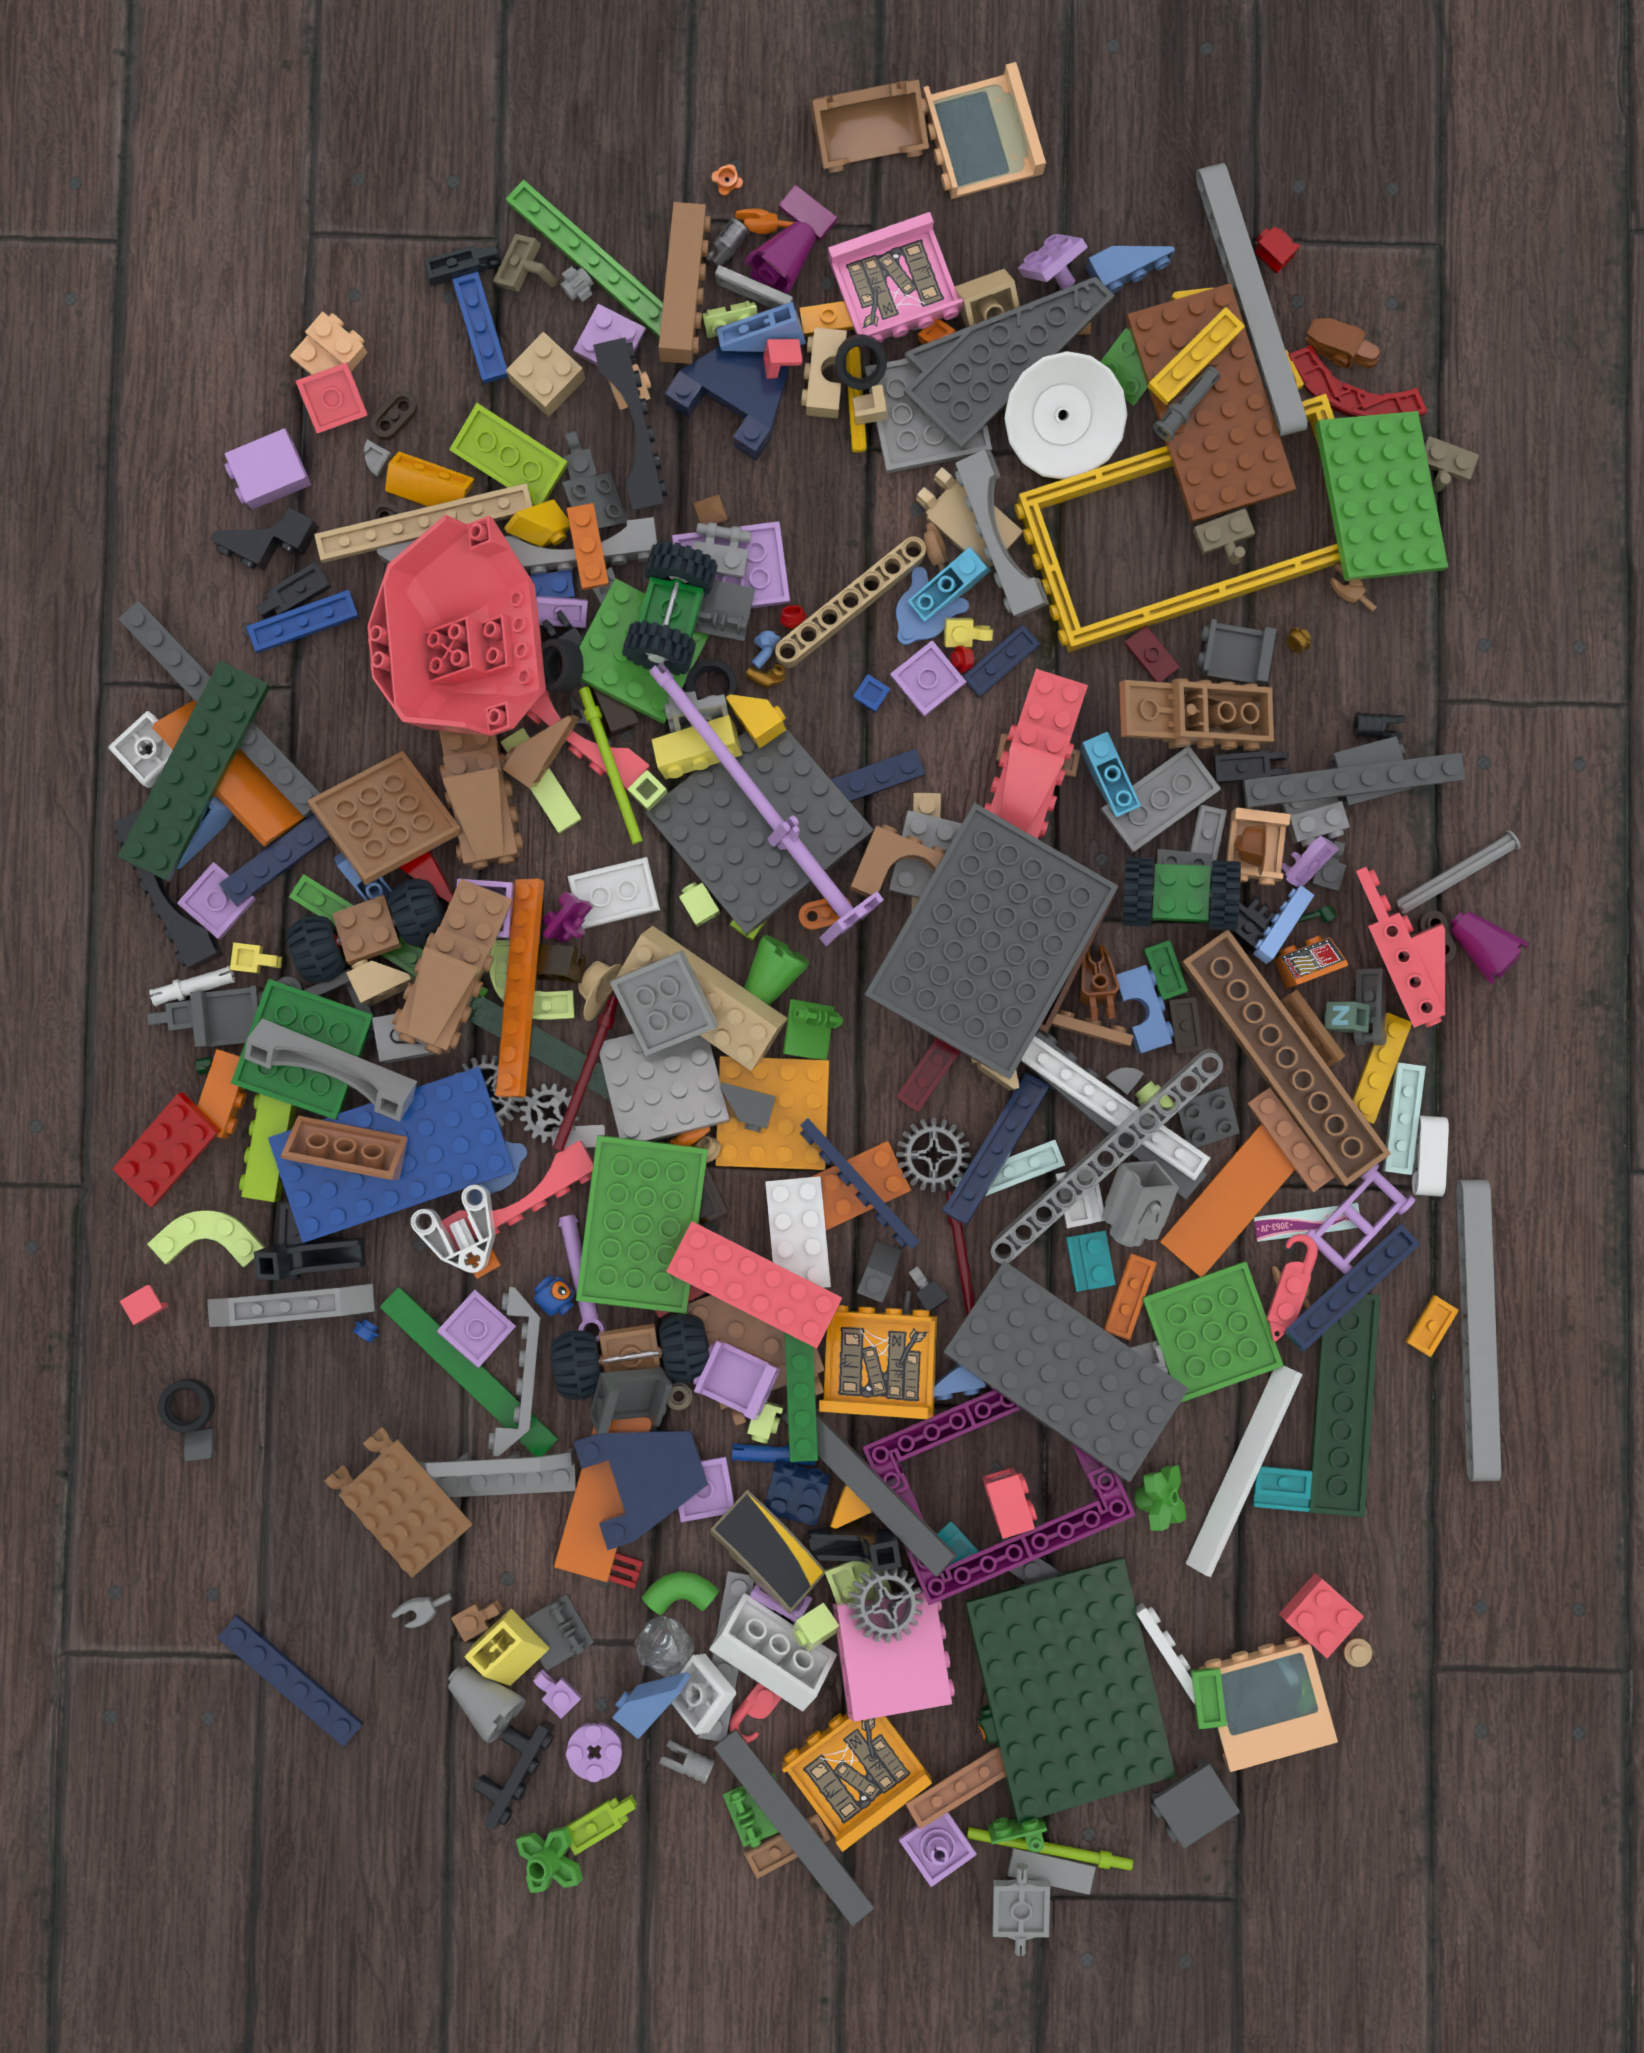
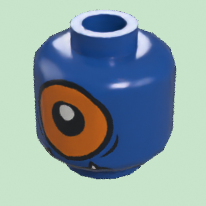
(554, 1295)

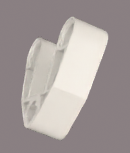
(439, 1239)

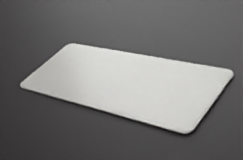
(587, 1134)

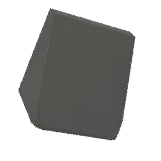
(199, 1445)

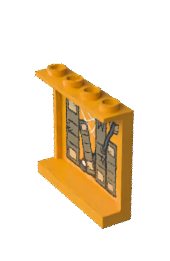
(880, 1363)
(856, 1774)

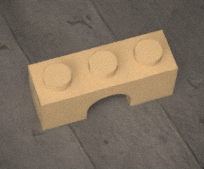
(822, 396)

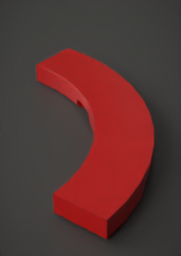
(1347, 398)

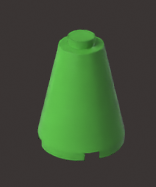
(774, 969)

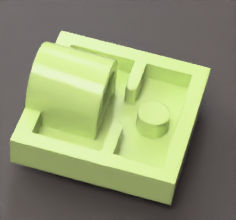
(843, 1575)

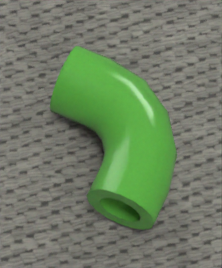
(679, 1586)

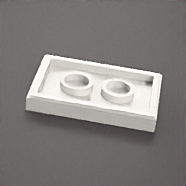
(616, 892)

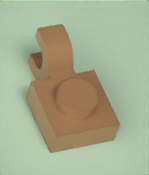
(474, 1619)

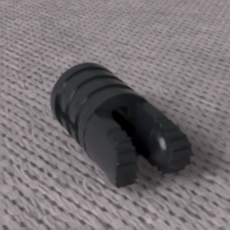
(1374, 725)

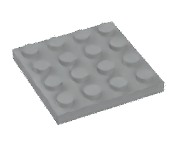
(908, 435)
(662, 1091)

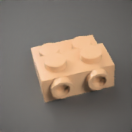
(328, 346)

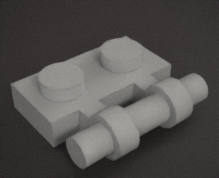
(730, 558)

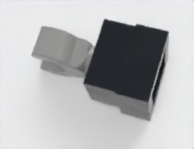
(930, 1294)

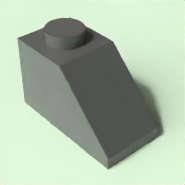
(750, 1106)
(879, 1271)

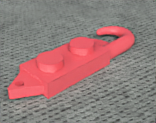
(1291, 1288)
(758, 1705)

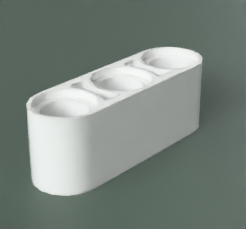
(1430, 1156)

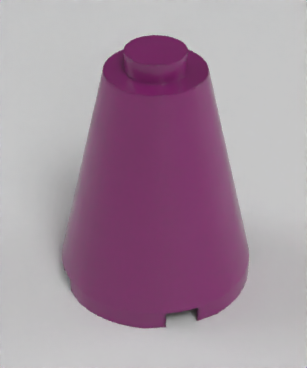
(782, 257)
(1487, 944)

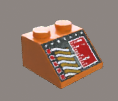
(1309, 962)

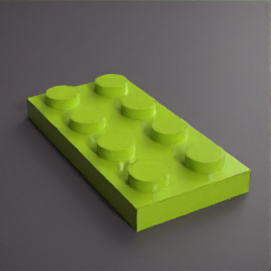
(508, 454)

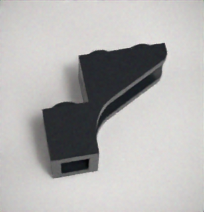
(257, 547)
(312, 1256)
(852, 1544)

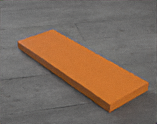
(244, 787)
(1228, 1202)
(595, 1499)

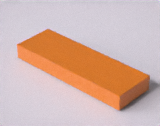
(1129, 1296)

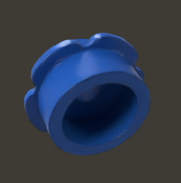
(366, 1330)

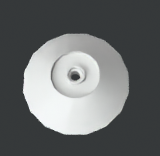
(1092, 421)

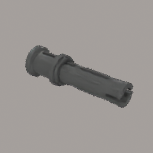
(1179, 412)

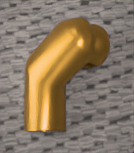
(768, 678)

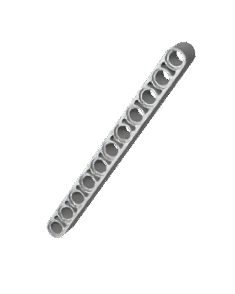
(1251, 296)
(1110, 1143)
(1478, 1330)

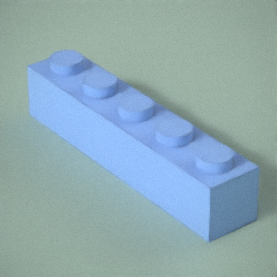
(1282, 924)

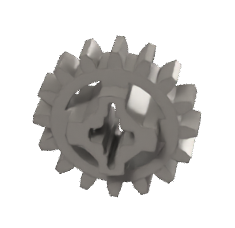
(542, 1124)

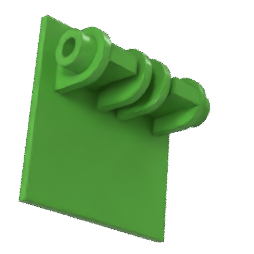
(1126, 367)
(810, 1029)
(748, 1817)
(1005, 1829)

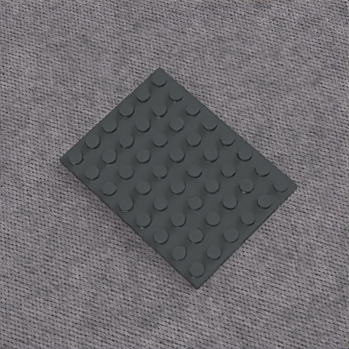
(991, 941)

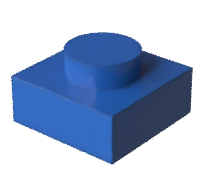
(871, 693)

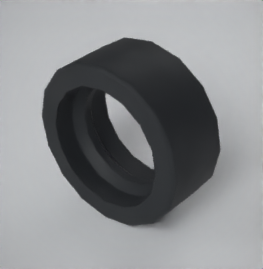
(875, 377)
(572, 665)
(711, 665)
(171, 1421)

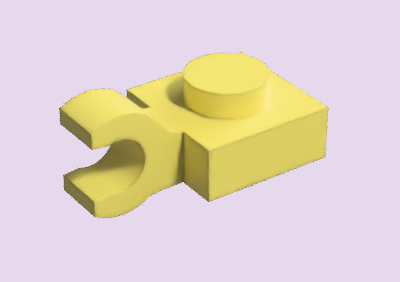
(962, 632)
(250, 958)

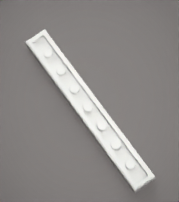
(1112, 1106)
(1243, 1470)

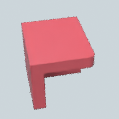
(781, 353)
(142, 1305)

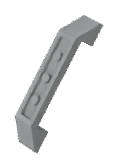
(291, 1306)
(518, 1307)

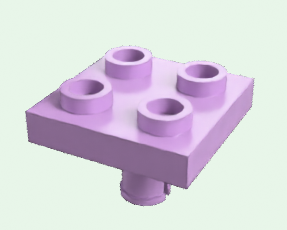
(1052, 260)
(938, 1848)

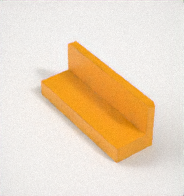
(425, 481)

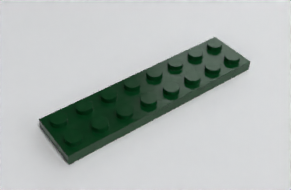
(194, 771)
(1344, 1411)

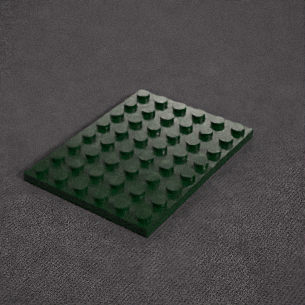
(1069, 1689)

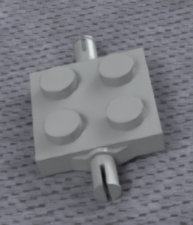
(1021, 1908)

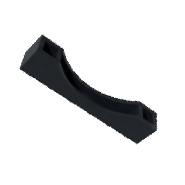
(615, 364)
(194, 943)

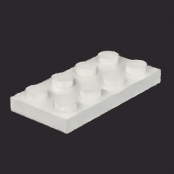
(799, 1228)

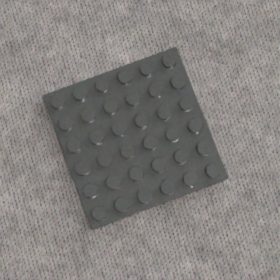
(727, 837)

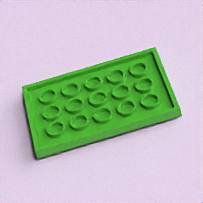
(1381, 495)
(636, 1220)

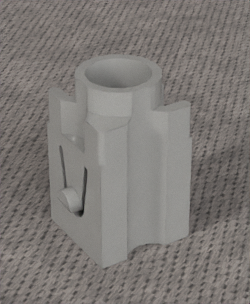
(390, 1047)
(1139, 1202)

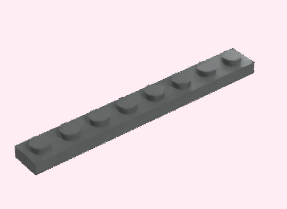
(1353, 780)

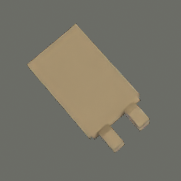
(956, 520)

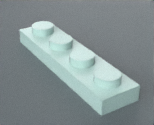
(1404, 1118)
(1026, 1166)

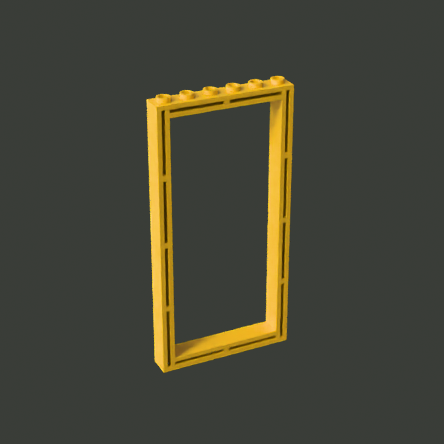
(1053, 583)

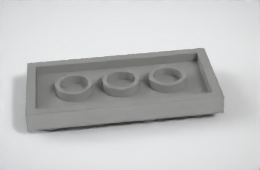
(1164, 799)

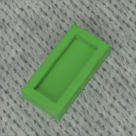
(1208, 1698)

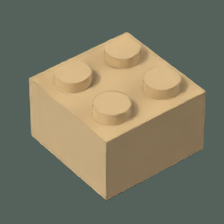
(546, 374)

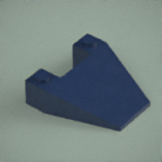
(740, 385)
(652, 1476)

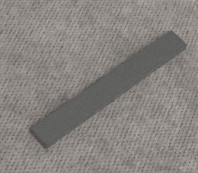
(881, 1498)
(794, 1827)

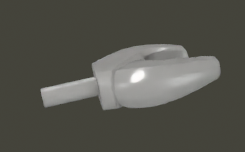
(423, 1607)

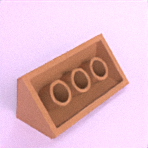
(346, 1148)

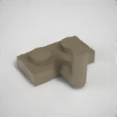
(520, 261)
(1449, 462)
(1225, 533)

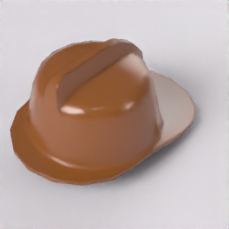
(1252, 846)

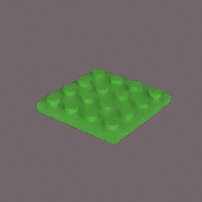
(607, 667)
(1213, 1330)

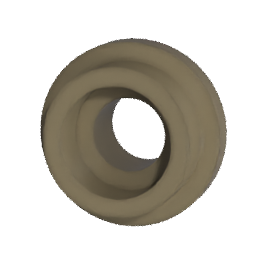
(680, 1405)

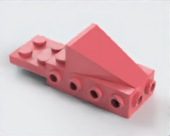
(1037, 753)
(1422, 956)

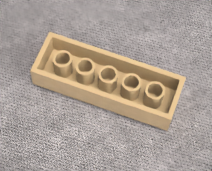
(745, 1022)

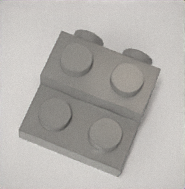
(709, 707)
(1314, 819)

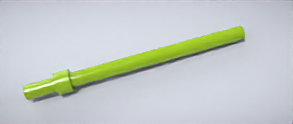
(593, 715)
(1103, 1858)

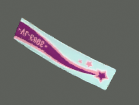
(1299, 1222)

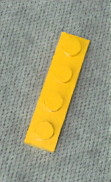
(1195, 356)
(1380, 1068)

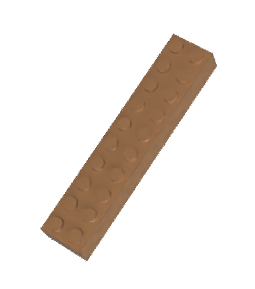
(1285, 1057)

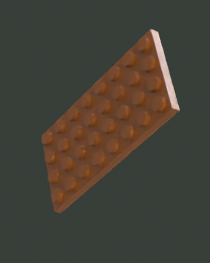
(1230, 445)

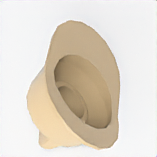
(597, 987)

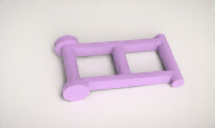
(1400, 1206)

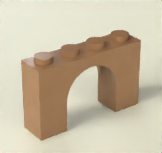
(883, 851)

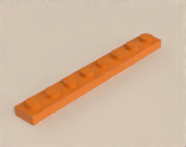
(520, 988)

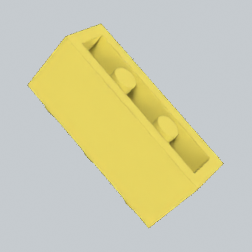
(687, 751)

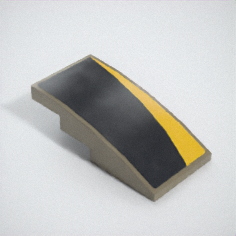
(768, 1551)

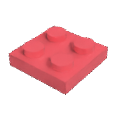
(331, 397)

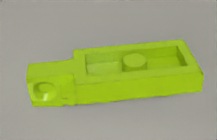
(600, 1823)

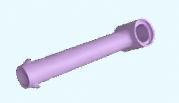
(574, 1252)

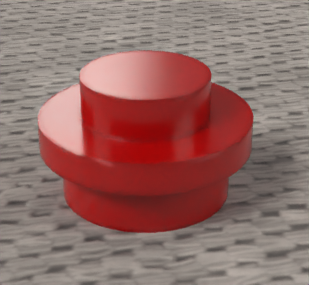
(792, 616)
(962, 659)

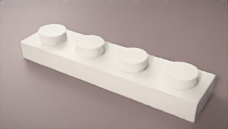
(1165, 1643)

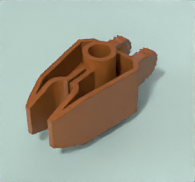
(1342, 343)
(1098, 984)

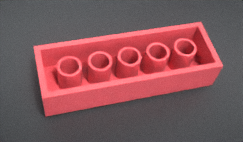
(754, 1284)

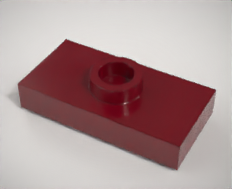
(1151, 655)

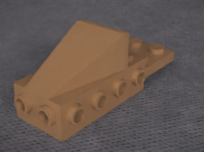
(1197, 713)
(480, 799)
(452, 969)

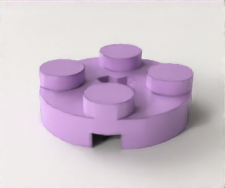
(578, 1752)

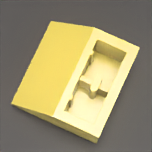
(506, 1649)

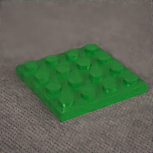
(317, 1019)

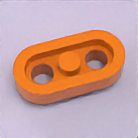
(824, 911)

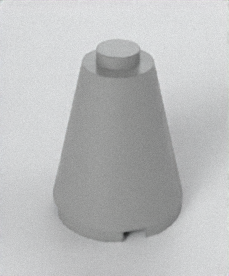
(484, 1702)

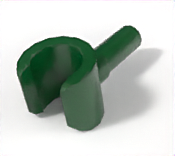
(1326, 913)
(203, 1065)

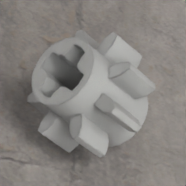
(577, 284)

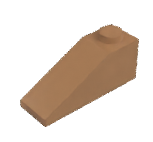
(534, 756)

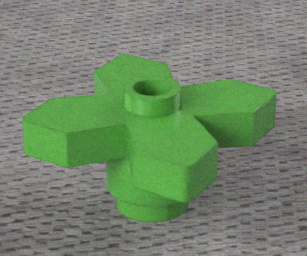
(1161, 1498)
(548, 1861)

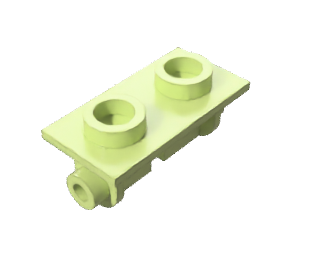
(719, 317)

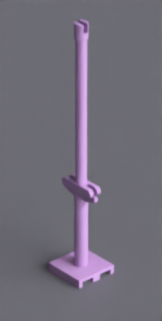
(785, 832)

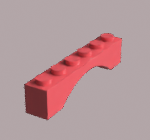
(628, 763)
(567, 1168)

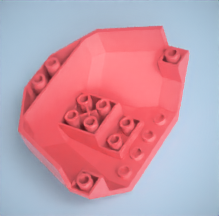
(458, 631)

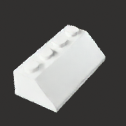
(766, 1650)

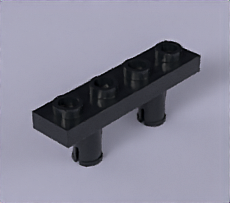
(527, 1765)

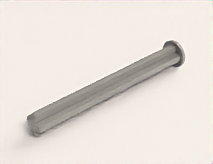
(1458, 872)

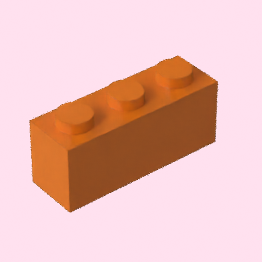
(221, 1098)

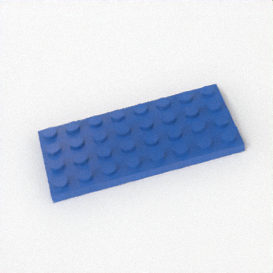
(449, 1146)

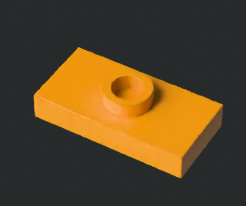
(825, 316)
(1432, 1326)

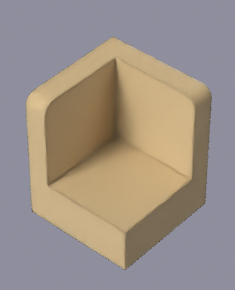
(871, 406)

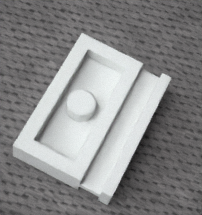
(1088, 1208)

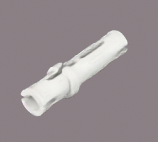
(182, 989)

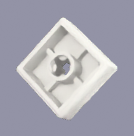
(132, 753)
(703, 1695)

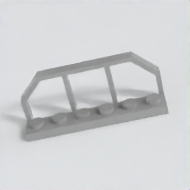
(504, 1476)

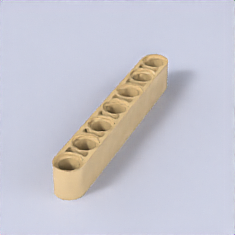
(855, 590)

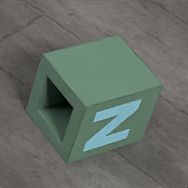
(1347, 1017)

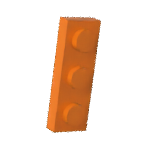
(588, 546)

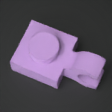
(559, 1695)

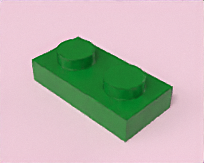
(1166, 969)

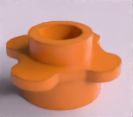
(728, 171)

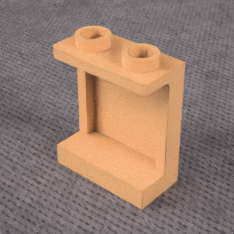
(1275, 840)

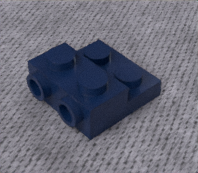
(796, 1492)

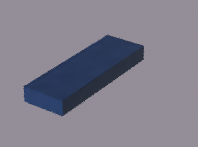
(1001, 661)

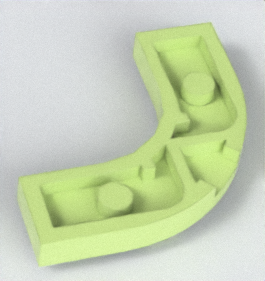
(546, 1004)
(210, 1225)

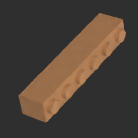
(682, 283)

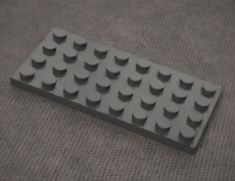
(1066, 1371)

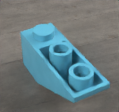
(949, 584)
(1109, 774)

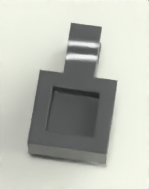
(580, 461)
(1331, 872)
(177, 1016)

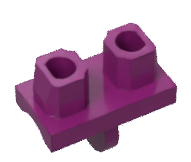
(568, 921)

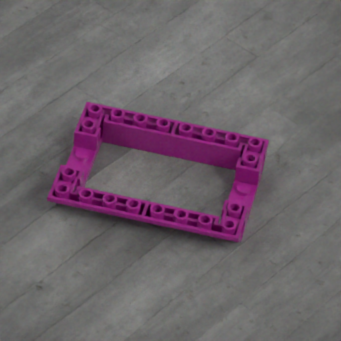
(885, 1457)

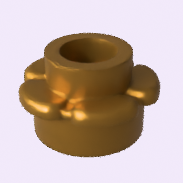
(1298, 640)

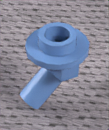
(767, 642)

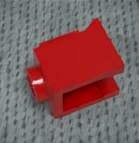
(1275, 248)

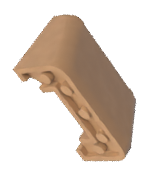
(869, 124)

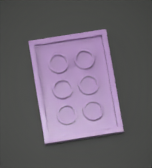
(764, 564)

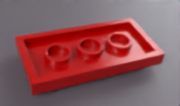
(166, 1149)

